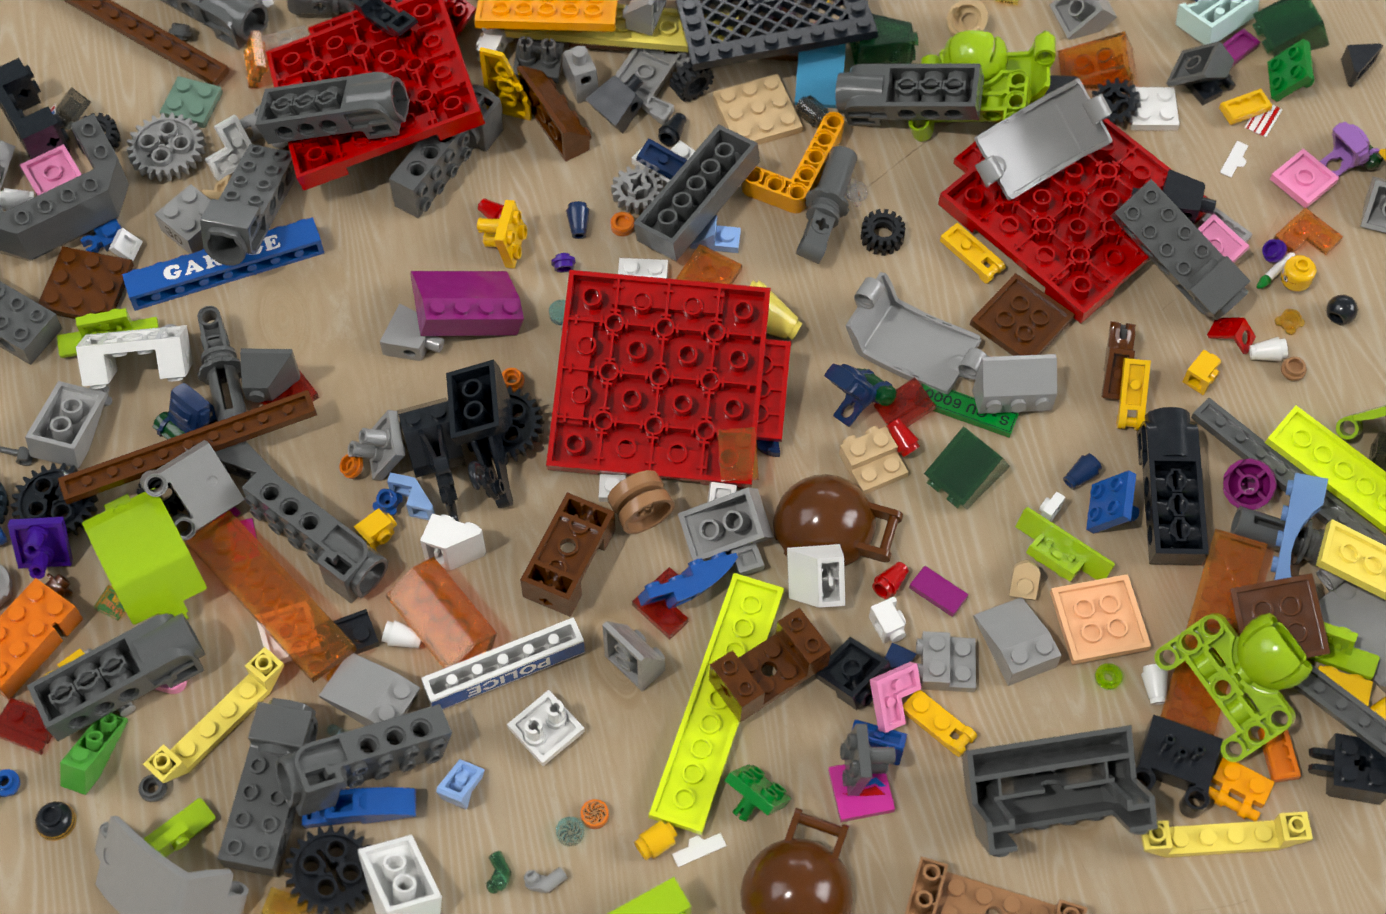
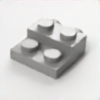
(946, 662)

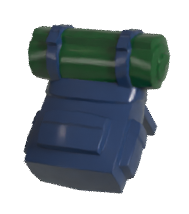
(860, 387)
(186, 413)

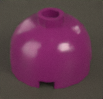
(1249, 483)

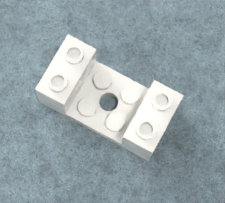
(98, 352)

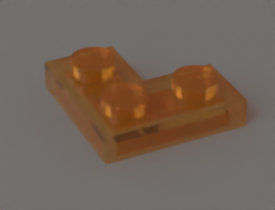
(1308, 228)

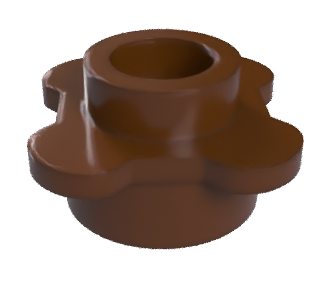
(59, 584)

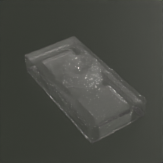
(283, 37)

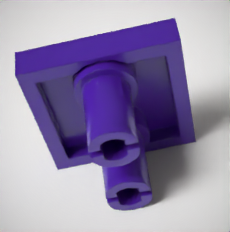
(40, 544)

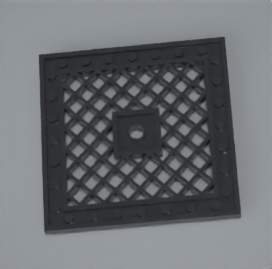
(708, 51)

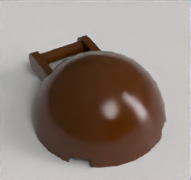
(832, 512)
(799, 874)

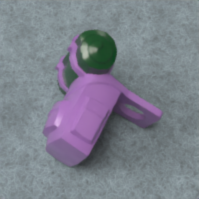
(1353, 148)

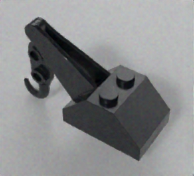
(480, 410)
(431, 447)

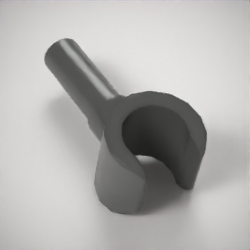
(22, 454)

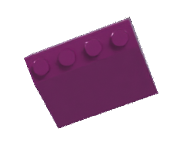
(466, 303)

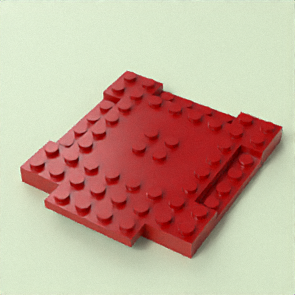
(349, 45)
(1064, 223)
(657, 373)

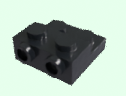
(851, 672)

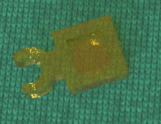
(281, 903)

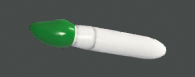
(1266, 279)

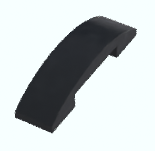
(384, 16)

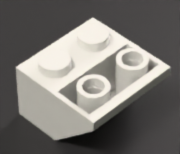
(452, 542)
(816, 575)

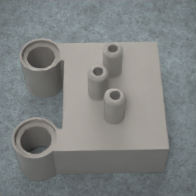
(199, 484)

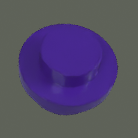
(1274, 250)
(563, 262)

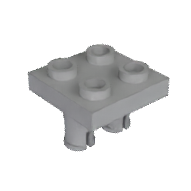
(380, 445)

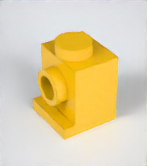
(1202, 372)
(376, 528)

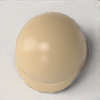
(967, 16)

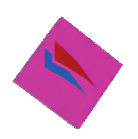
(872, 801)

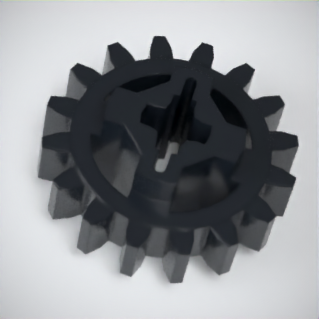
(1125, 105)

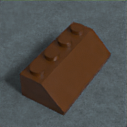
(553, 114)

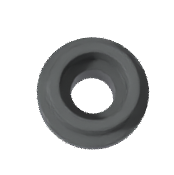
(180, 30)
(146, 783)

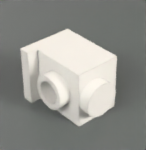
(492, 39)
(888, 621)

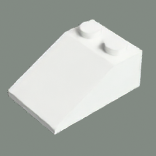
(399, 878)

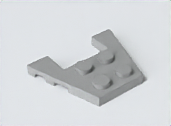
(654, 70)

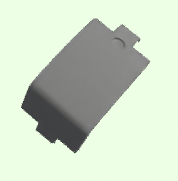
(1043, 138)
(910, 339)
(1361, 613)
(145, 882)

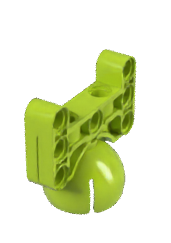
(999, 84)
(1256, 662)

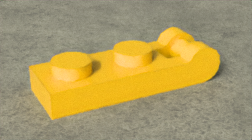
(972, 252)
(1133, 392)
(938, 722)

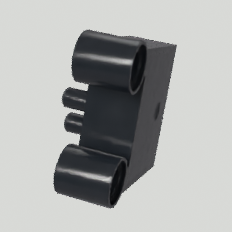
(1180, 759)

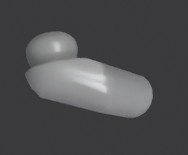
(543, 883)

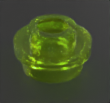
(1113, 671)

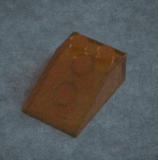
(1100, 60)

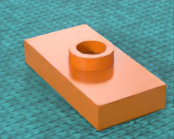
(1280, 757)

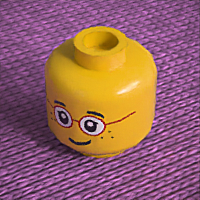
(1298, 273)

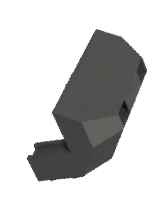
(71, 207)
(1055, 784)

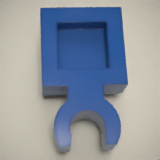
(103, 238)

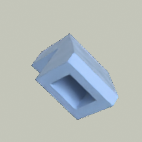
(418, 503)

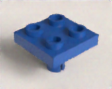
(1112, 502)

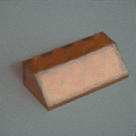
(441, 614)

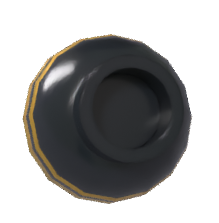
(55, 820)

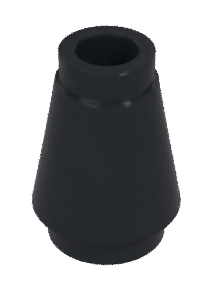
(672, 130)

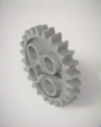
(166, 147)

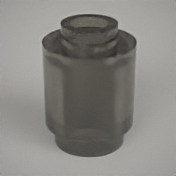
(811, 110)

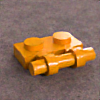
(1242, 782)

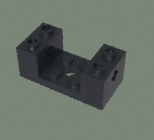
(39, 130)

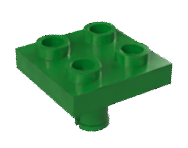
(1290, 70)
(756, 792)

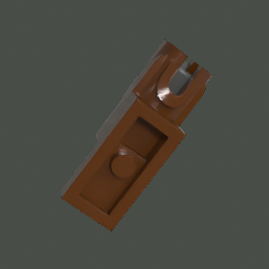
(1119, 346)

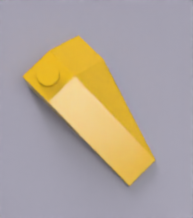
(503, 83)

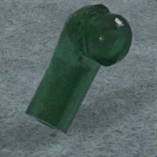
(500, 875)

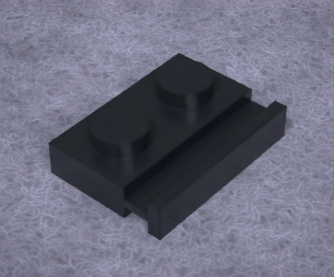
(359, 630)

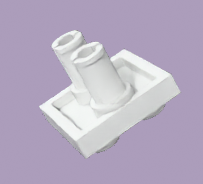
(545, 728)

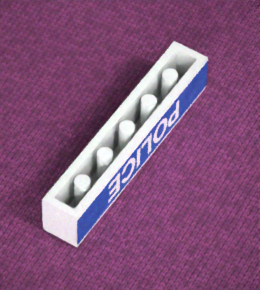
(504, 664)

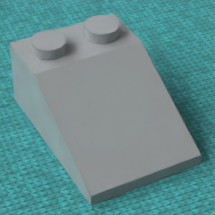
(66, 424)
(725, 524)
(1018, 640)
(632, 654)
(369, 691)

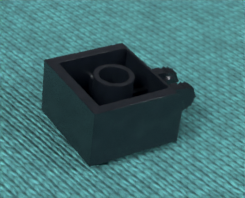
(1352, 769)

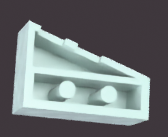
(1214, 19)

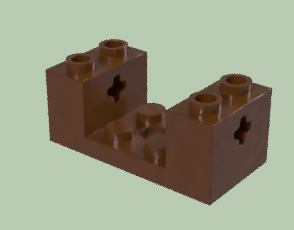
(556, 576)
(795, 653)

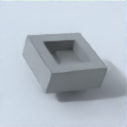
(748, 560)

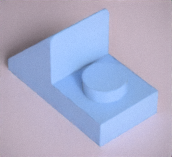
(718, 237)
(460, 783)

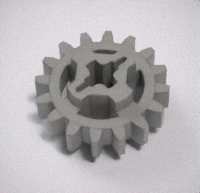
(636, 188)

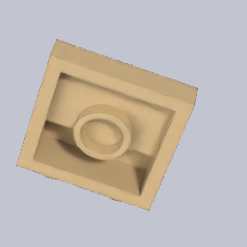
(872, 459)

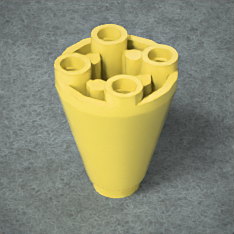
(781, 319)

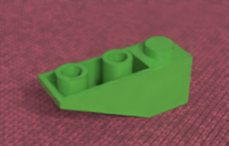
(91, 753)

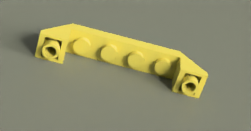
(220, 721)
(1228, 838)

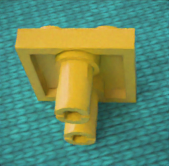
(505, 233)

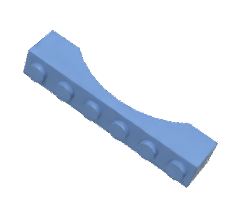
(1305, 501)

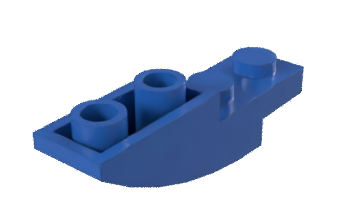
(691, 582)
(366, 806)

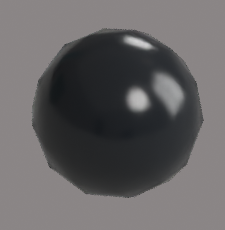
(1342, 309)

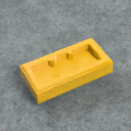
(1245, 106)

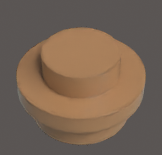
(1293, 368)

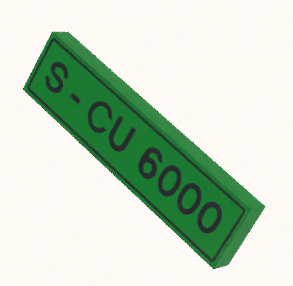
(964, 409)

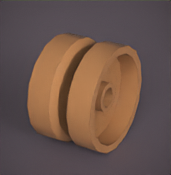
(640, 501)

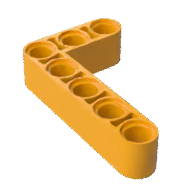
(791, 193)

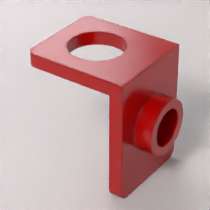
(1233, 329)

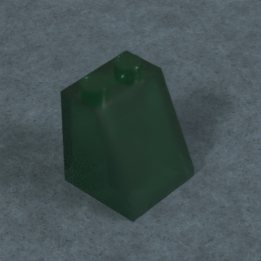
(1288, 23)
(893, 46)
(965, 469)

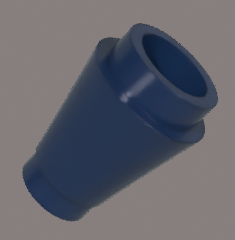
(578, 218)
(1082, 471)

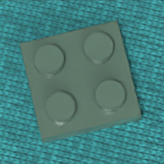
(192, 99)

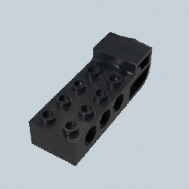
(1173, 487)

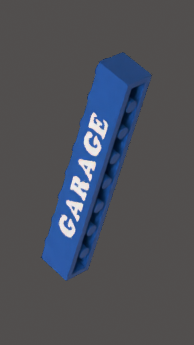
(200, 272)

